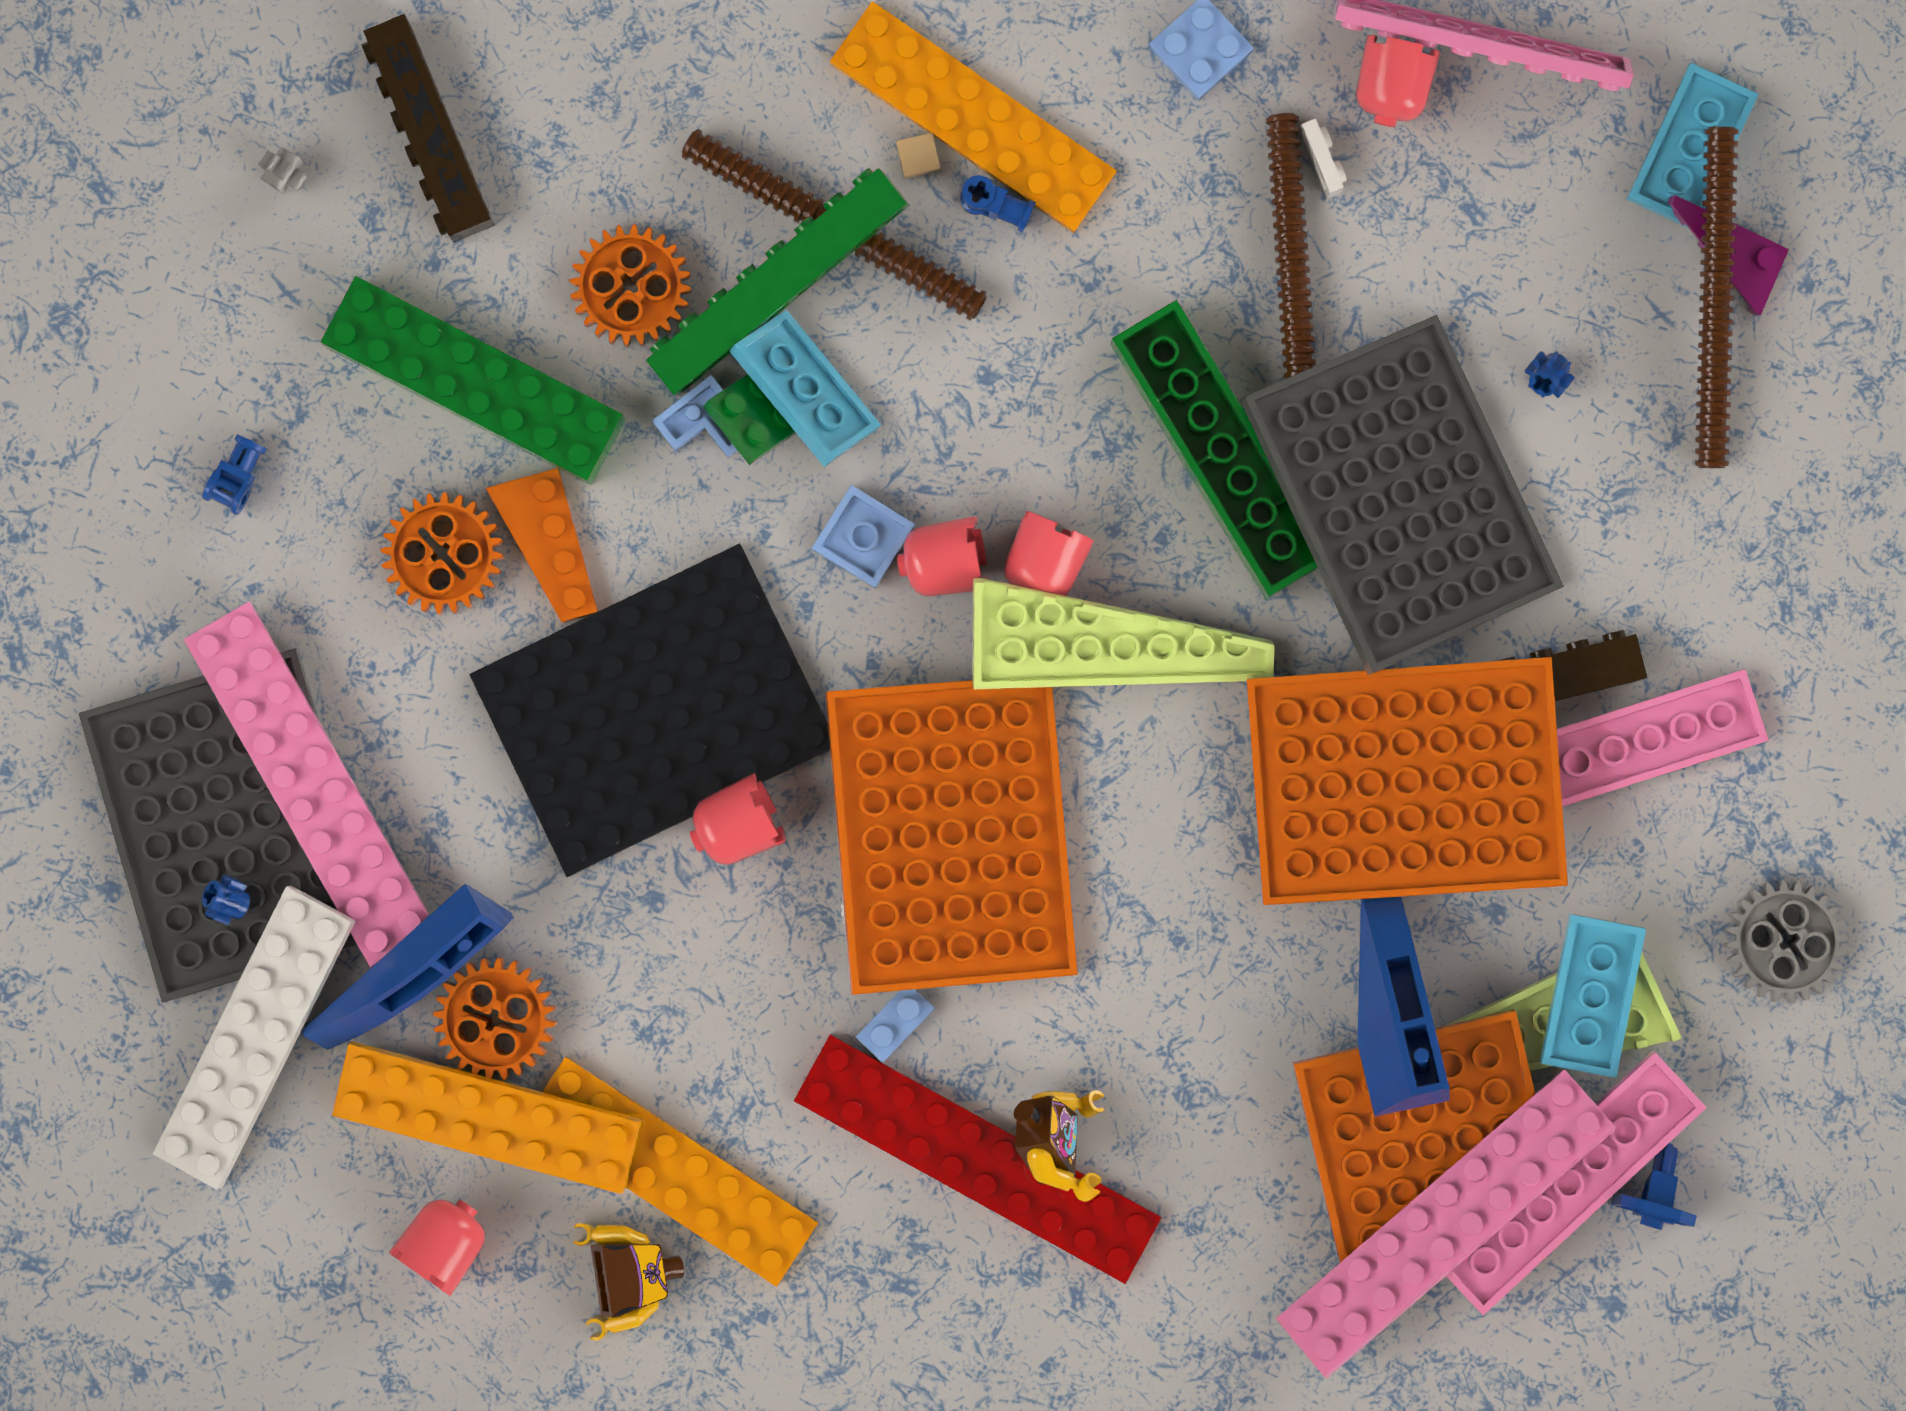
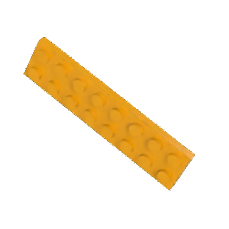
(972, 117)
(486, 1117)
(697, 1184)

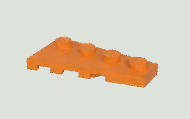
(546, 534)

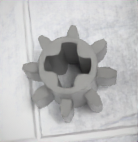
(282, 170)

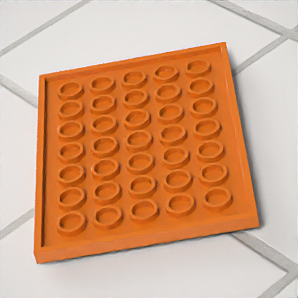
(1407, 781)
(950, 835)

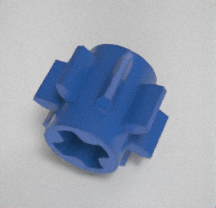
(1549, 374)
(225, 899)

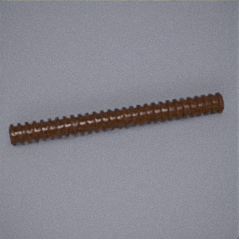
(801, 206)
(1290, 243)
(1716, 296)

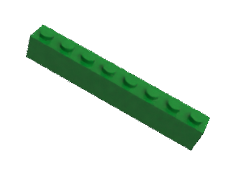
(777, 281)

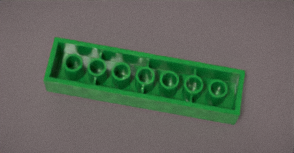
(473, 380)
(1215, 445)

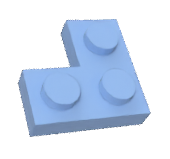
(688, 419)

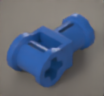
(995, 202)
(234, 475)

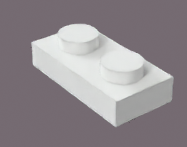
(1329, 173)

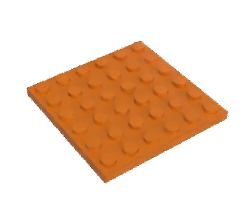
(1385, 1161)

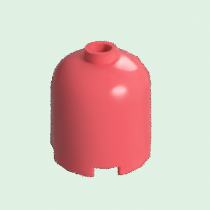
(1395, 79)
(943, 557)
(1045, 557)
(736, 822)
(441, 1243)

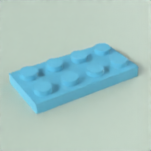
(1677, 151)
(805, 388)
(1592, 995)

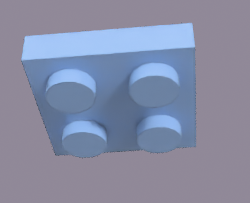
(1200, 48)
(863, 536)

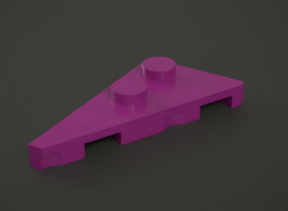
(1755, 256)

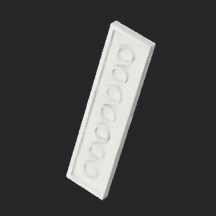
(254, 1037)

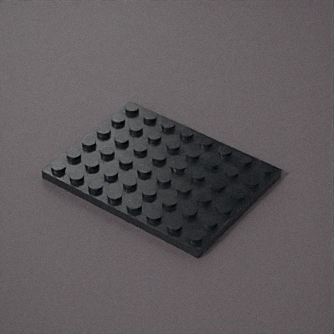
(652, 709)

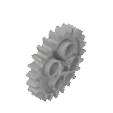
(1813, 921)

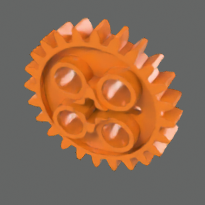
(608, 260)
(417, 576)
(505, 985)

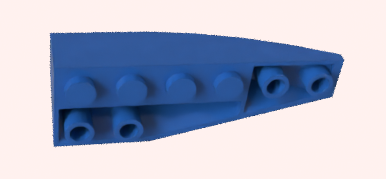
(412, 967)
(1394, 1014)

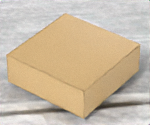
(918, 155)

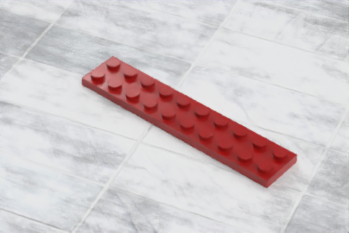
(971, 1158)

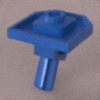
(1658, 1195)

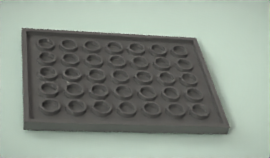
(1401, 494)
(185, 815)

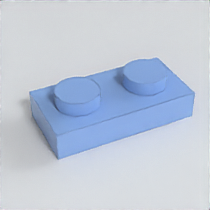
(894, 1023)

